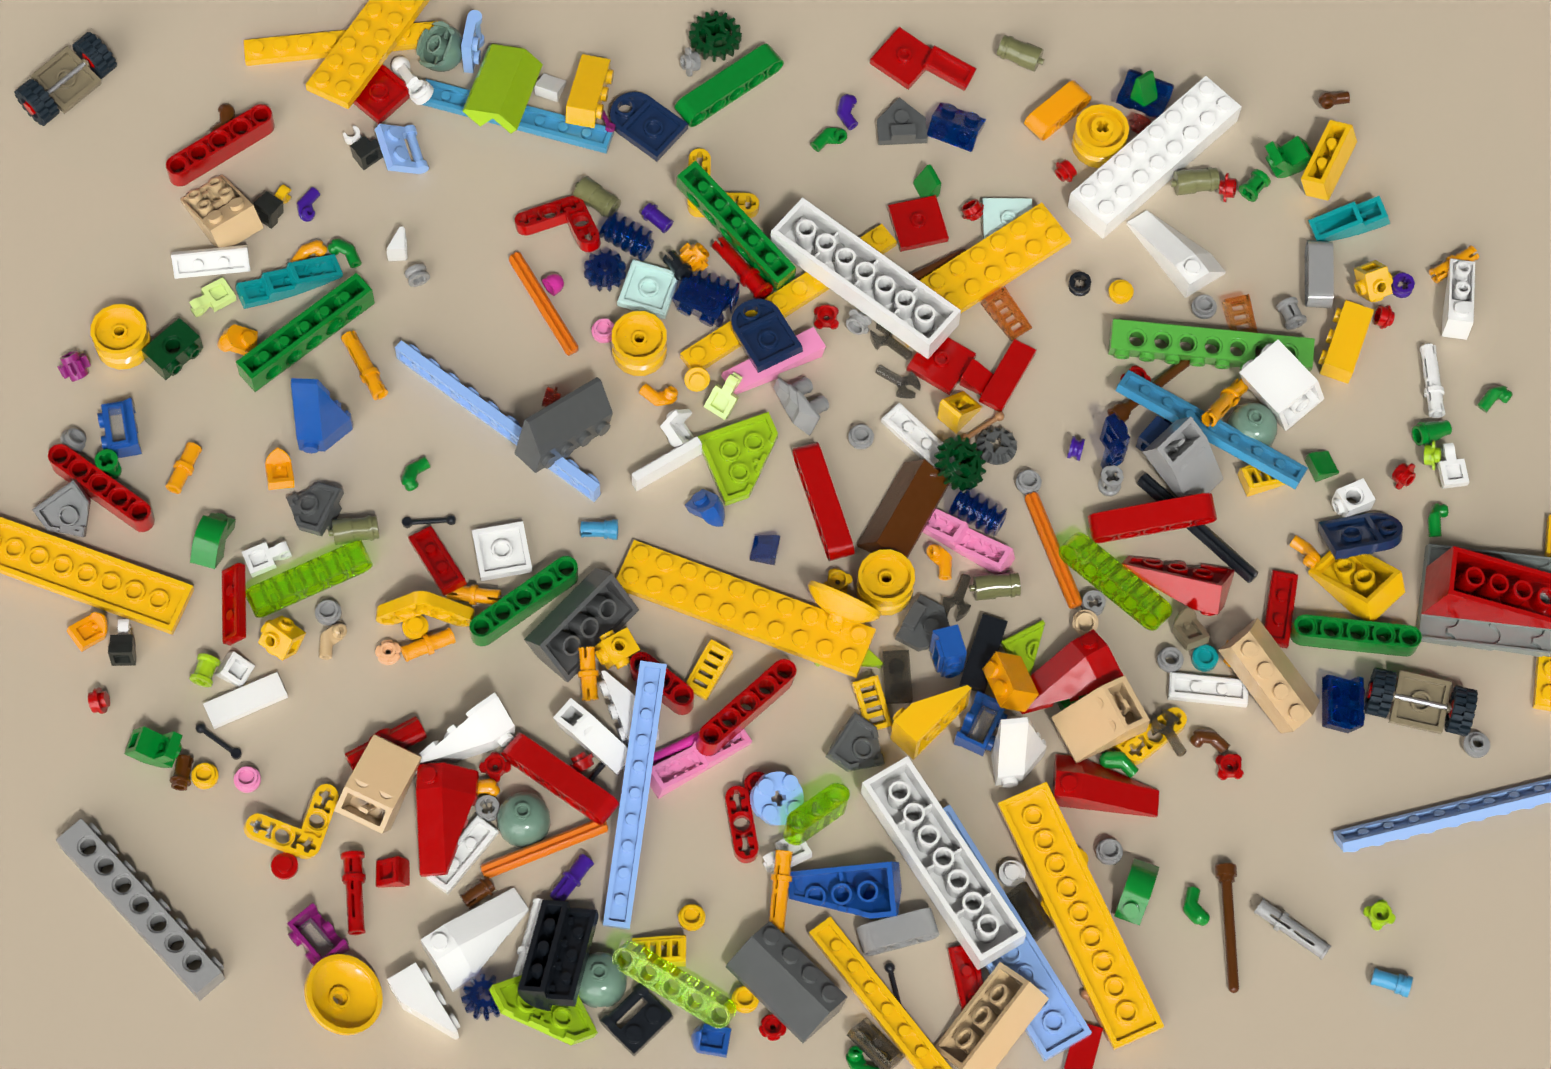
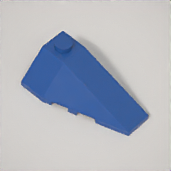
(317, 417)
(855, 889)

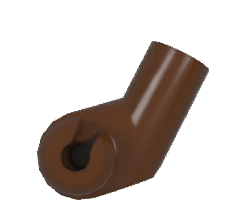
(1328, 99)
(227, 113)
(1210, 737)

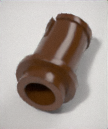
(180, 778)
(477, 892)

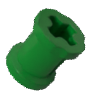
(1254, 185)
(105, 458)

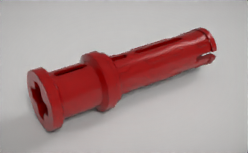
(748, 275)
(353, 879)

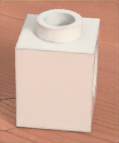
(1359, 492)

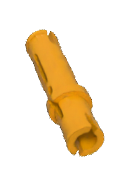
(368, 373)
(1228, 398)
(780, 888)

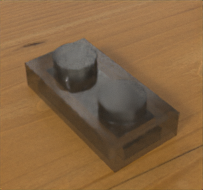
(897, 676)
(1030, 910)
(875, 1045)

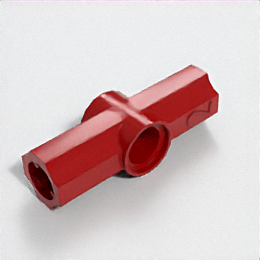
(403, 735)

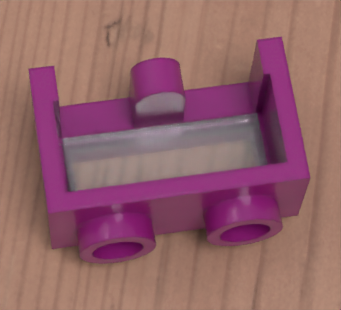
(315, 935)

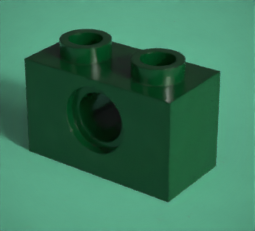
(178, 336)

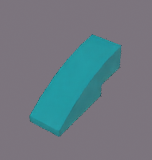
(1350, 220)

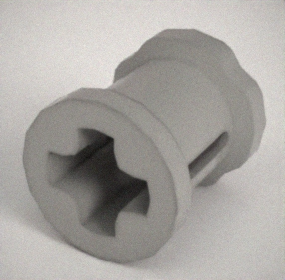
(1291, 313)
(1114, 486)

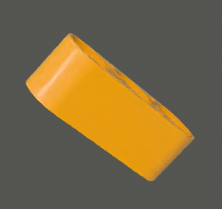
(1057, 110)

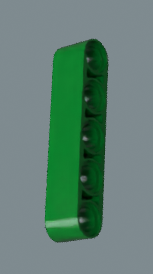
(729, 85)
(519, 612)
(1366, 629)

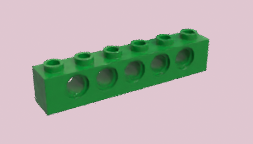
(735, 226)
(305, 332)

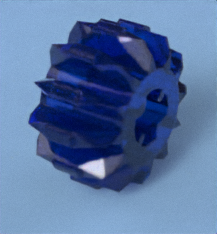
(604, 261)
(473, 1000)

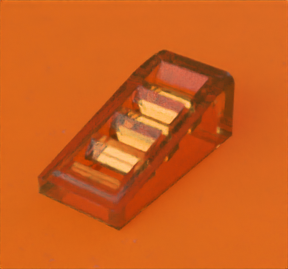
(1245, 301)
(1010, 304)

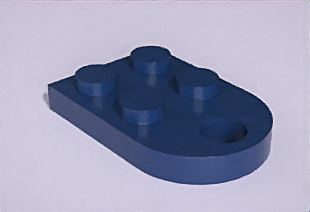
(647, 125)
(766, 336)
(1361, 534)

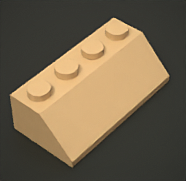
(1270, 677)
(991, 1021)

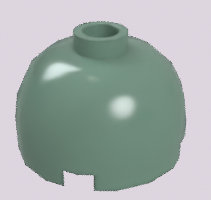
(440, 47)
(1255, 422)
(523, 819)
(602, 981)

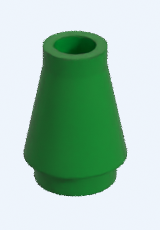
(1426, 432)

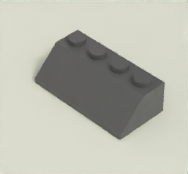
(564, 426)
(579, 621)
(786, 982)

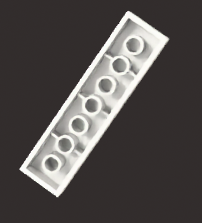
(1153, 156)
(865, 278)
(943, 863)

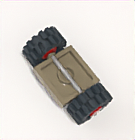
(66, 79)
(1420, 702)

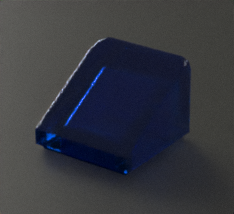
(765, 549)

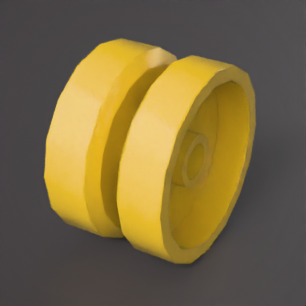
(1099, 134)
(119, 336)
(639, 343)
(886, 581)

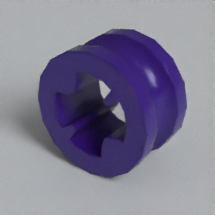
(1405, 278)
(1076, 448)

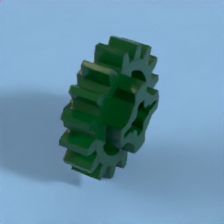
(716, 37)
(959, 450)

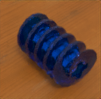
(627, 236)
(731, 293)
(978, 512)

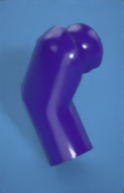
(844, 111)
(305, 206)

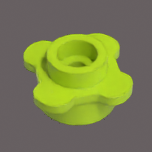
(1432, 455)
(1379, 907)

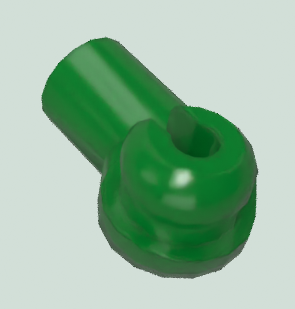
(829, 136)
(340, 246)
(1493, 395)
(411, 471)
(1434, 519)
(1118, 760)
(1193, 909)
(856, 1059)

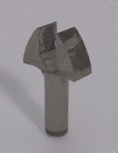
(889, 341)
(901, 382)
(958, 598)
(1168, 731)

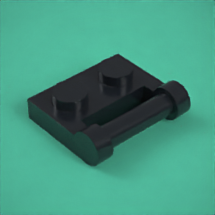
(642, 1026)

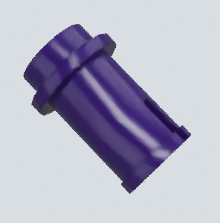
(656, 217)

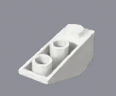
(1459, 299)
(621, 704)
(592, 735)
(417, 998)

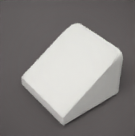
(549, 87)
(398, 246)
(234, 669)

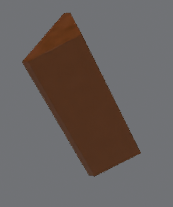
(905, 509)

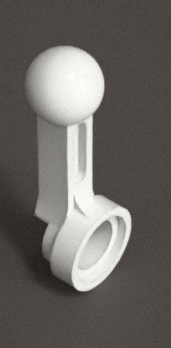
(419, 90)

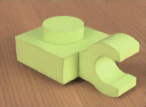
(214, 295)
(722, 397)

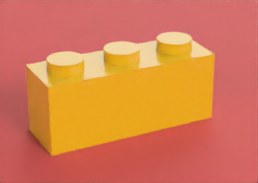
(589, 91)
(1329, 160)
(1345, 341)

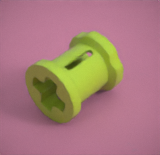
(204, 670)

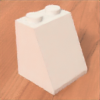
(1282, 384)

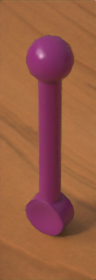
(610, 127)

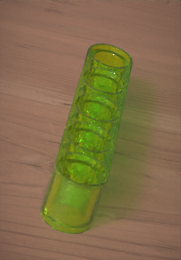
(308, 579)
(1115, 581)
(688, 984)

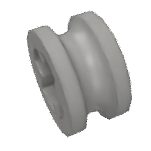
(417, 275)
(1092, 595)
(484, 800)

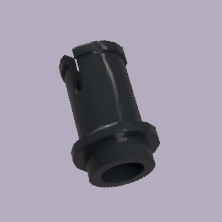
(678, 266)

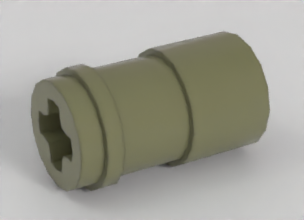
(1022, 53)
(1195, 181)
(597, 197)
(355, 529)
(994, 586)

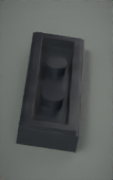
(984, 646)

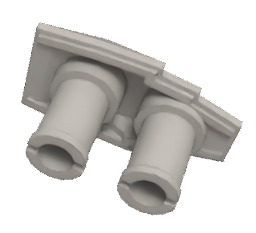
(799, 409)

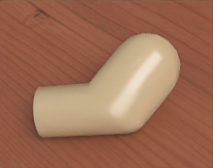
(330, 638)

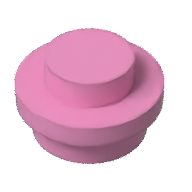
(602, 330)
(247, 779)

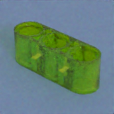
(809, 822)

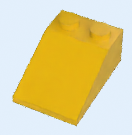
(1360, 583)
(926, 719)

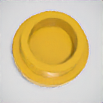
(1120, 291)
(696, 378)
(415, 627)
(204, 776)
(691, 917)
(744, 1000)

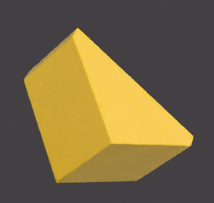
(957, 410)

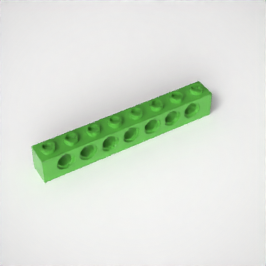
(1198, 337)

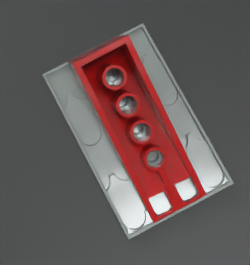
(1486, 600)

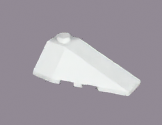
(1179, 257)
(482, 732)
(1016, 751)
(469, 940)

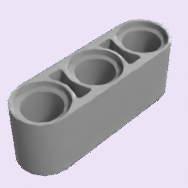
(1319, 274)
(897, 932)

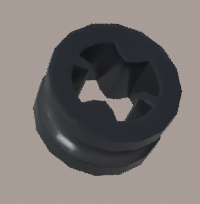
(1079, 291)

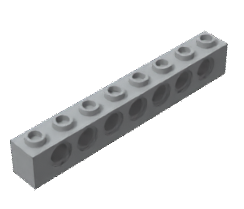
(198, 981)

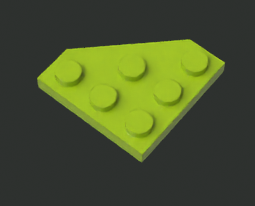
(739, 455)
(562, 1022)

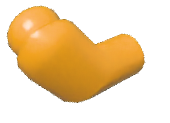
(308, 249)
(660, 398)
(1305, 548)
(942, 559)
(488, 786)

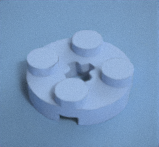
(765, 788)

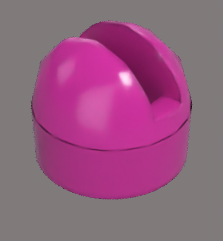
(553, 283)

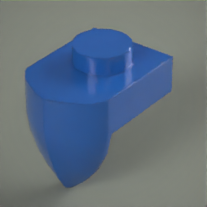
(708, 507)
(711, 1040)

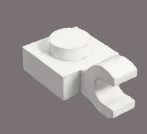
(1450, 469)
(261, 558)
(800, 853)

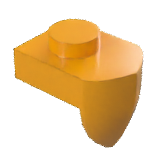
(238, 339)
(279, 470)
(89, 630)

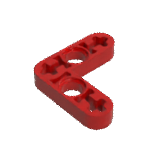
(569, 216)

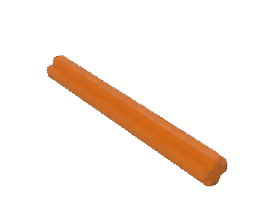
(543, 303)
(1052, 549)
(542, 848)

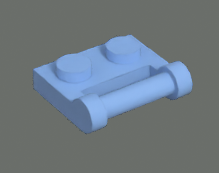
(472, 41)
(395, 151)

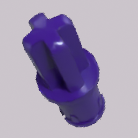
(571, 878)

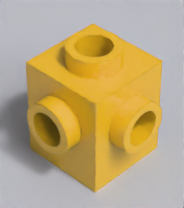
(1373, 281)
(281, 637)
(616, 648)

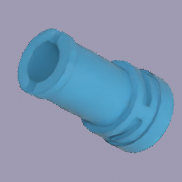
(604, 529)
(1399, 983)

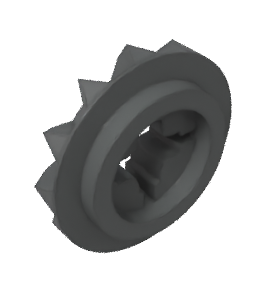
(1003, 454)

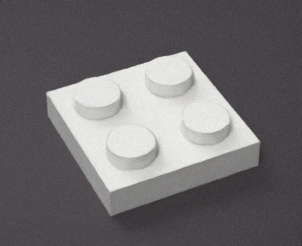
(502, 551)

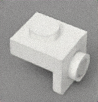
(675, 427)

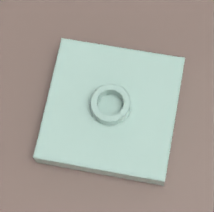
(1001, 211)
(648, 289)

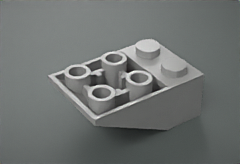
(1185, 459)

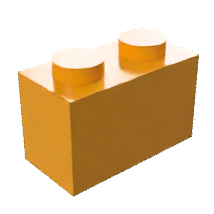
(1010, 681)

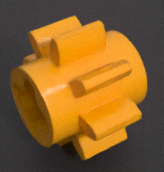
(695, 255)

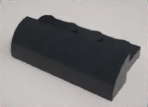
(557, 955)

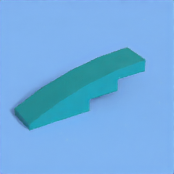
(289, 282)

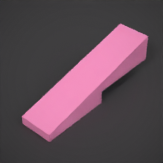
(812, 349)
(969, 543)
(690, 763)

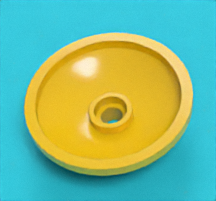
(841, 605)
(354, 988)

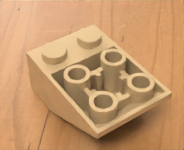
(222, 212)
(1101, 719)
(378, 784)

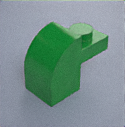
(1289, 158)
(210, 539)
(154, 747)
(1137, 891)

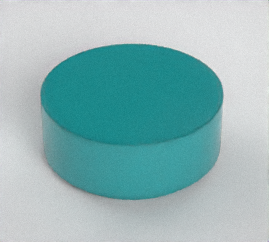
(1205, 658)

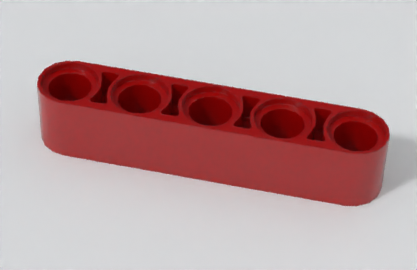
(213, 155)
(109, 496)
(823, 501)
(1152, 518)
(741, 717)
(560, 779)

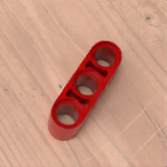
(670, 692)

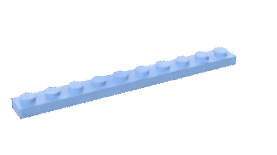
(490, 414)
(634, 795)
(1443, 816)

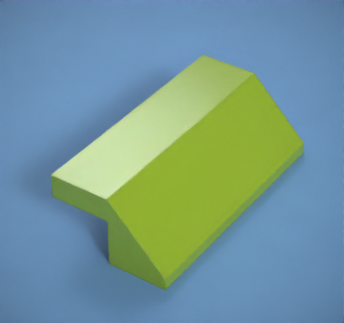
(503, 86)

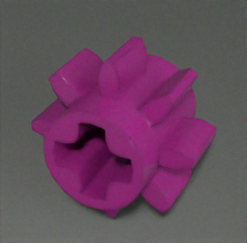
(74, 365)

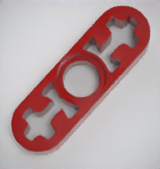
(738, 843)

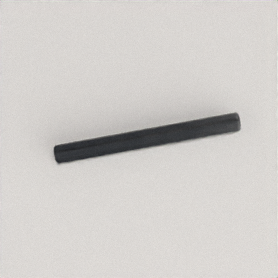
(1203, 533)

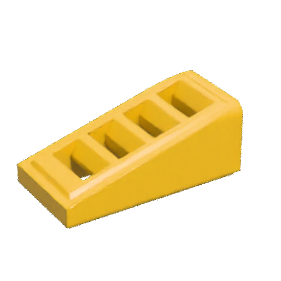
(1254, 488)
(722, 652)
(874, 680)
(669, 941)

